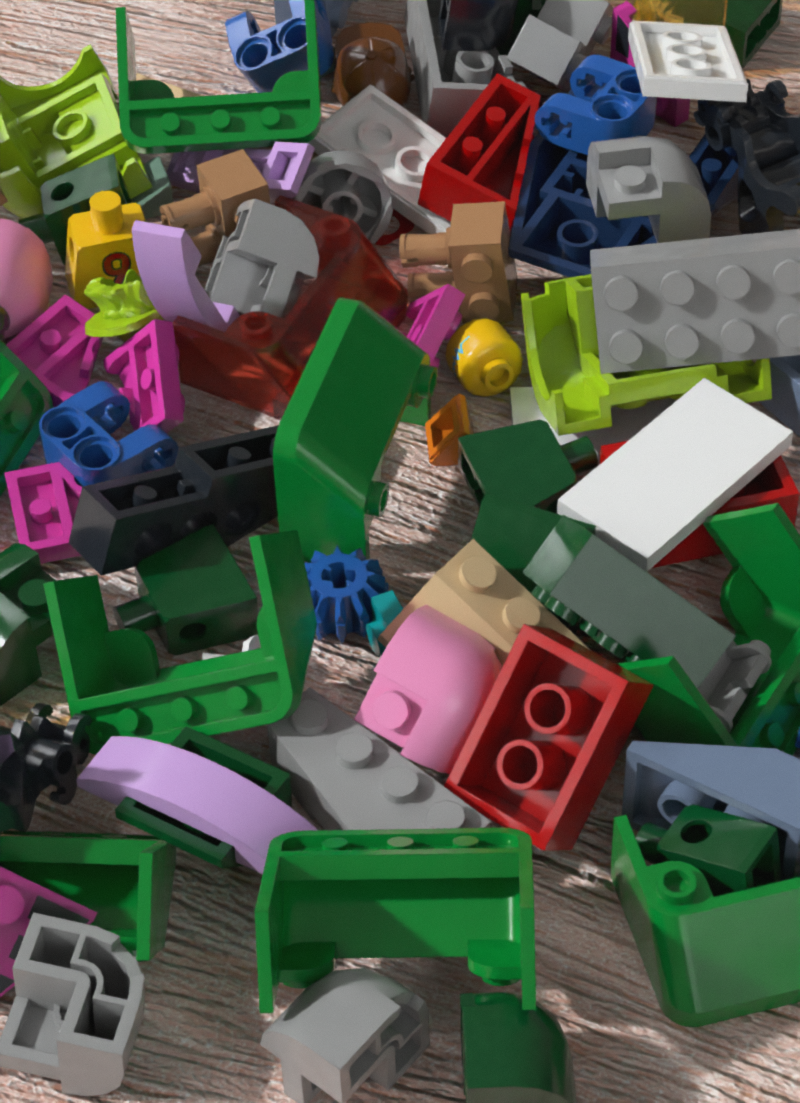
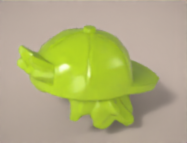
(123, 307)

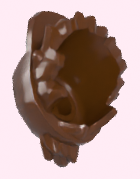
(373, 56)

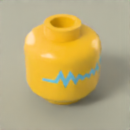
(481, 355)

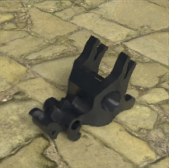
(766, 153)
(37, 756)

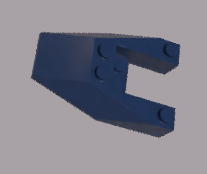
(557, 219)

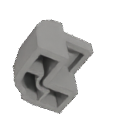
(649, 180)
(263, 261)
(73, 1006)
(345, 1031)

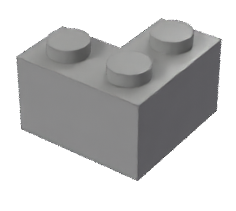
(561, 38)

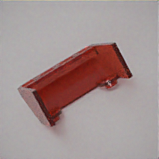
(264, 354)

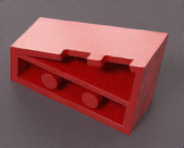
(483, 152)

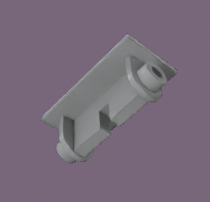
(734, 677)

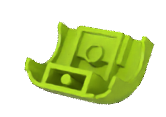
(61, 129)
(567, 365)

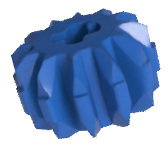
(343, 591)

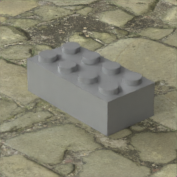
(697, 301)

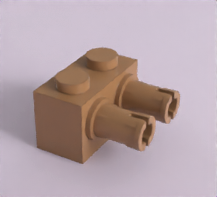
(223, 188)
(479, 261)

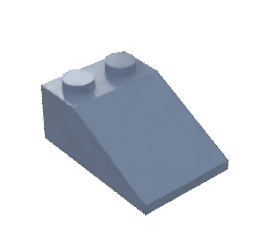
(728, 779)

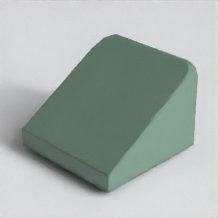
(160, 192)

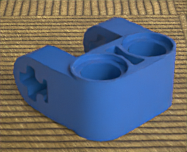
(279, 49)
(603, 106)
(81, 440)

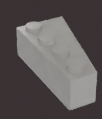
(447, 79)
(356, 779)

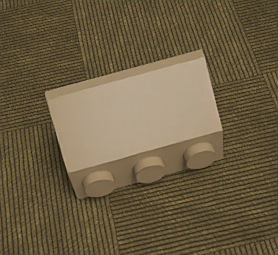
(483, 598)

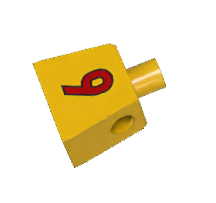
(100, 244)

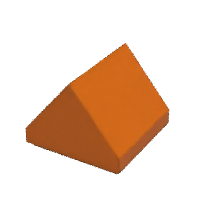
(445, 429)

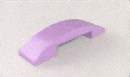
(281, 167)
(168, 269)
(193, 793)

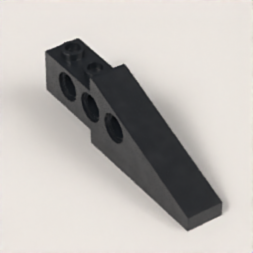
(211, 483)

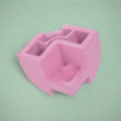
(24, 275)
(430, 688)

